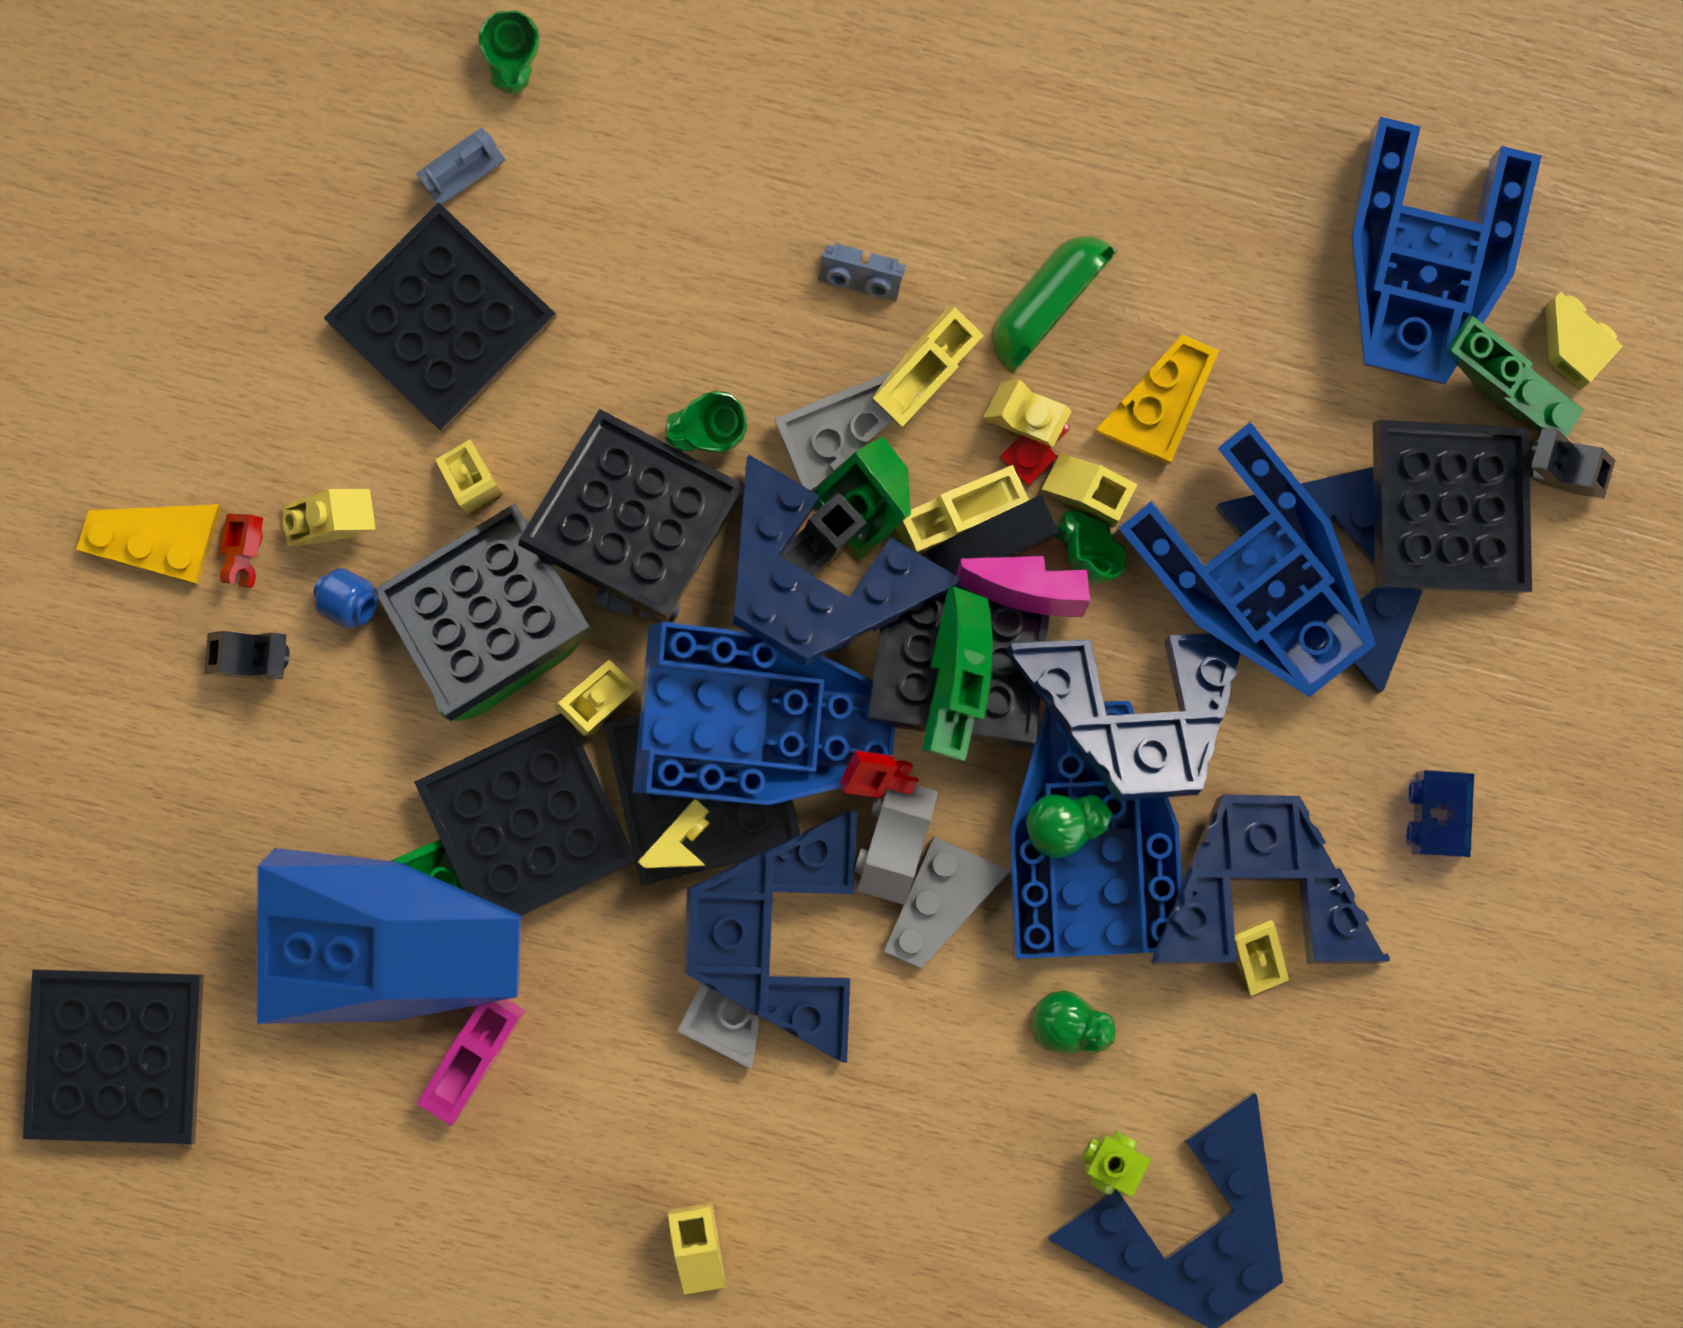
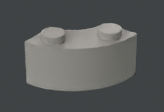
(896, 843)

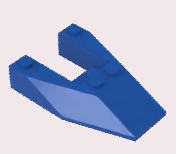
(1425, 269)
(1276, 589)

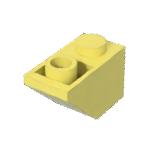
(1576, 342)
(1089, 488)
(328, 516)
(697, 1248)

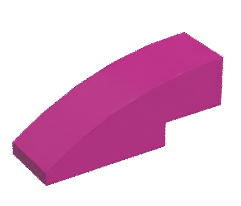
(1026, 585)
(470, 1059)

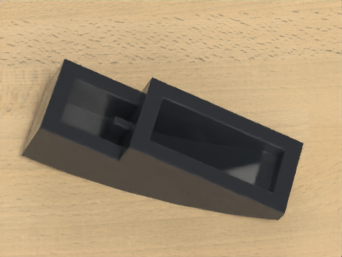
(999, 536)

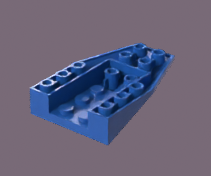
(745, 720)
(1110, 891)
(374, 942)

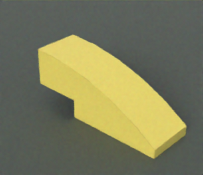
(927, 365)
(961, 509)

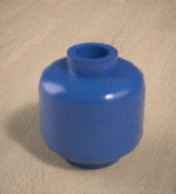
(345, 598)

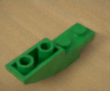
(1509, 379)
(964, 674)

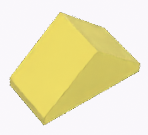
(468, 477)
(1260, 957)

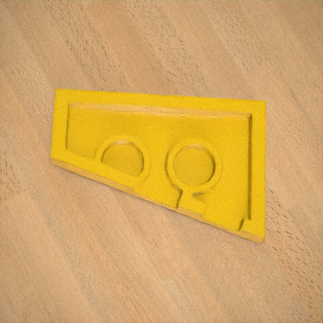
(1163, 401)
(155, 539)

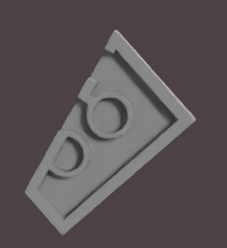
(831, 430)
(940, 900)
(722, 1025)

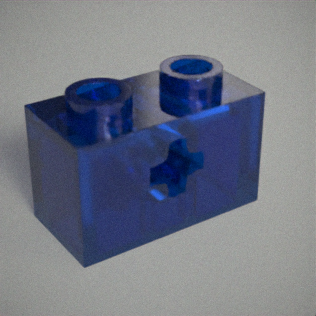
(1452, 794)

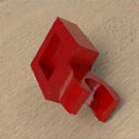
(1030, 457)
(239, 543)
(874, 773)

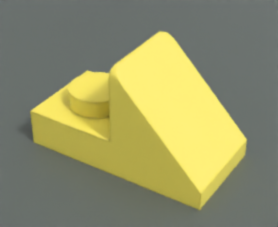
(1027, 413)
(597, 698)
(669, 850)

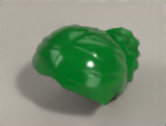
(509, 46)
(708, 424)
(1091, 547)
(1063, 825)
(1071, 1025)

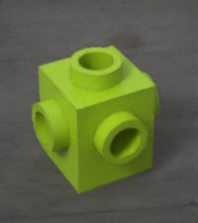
(1126, 1174)

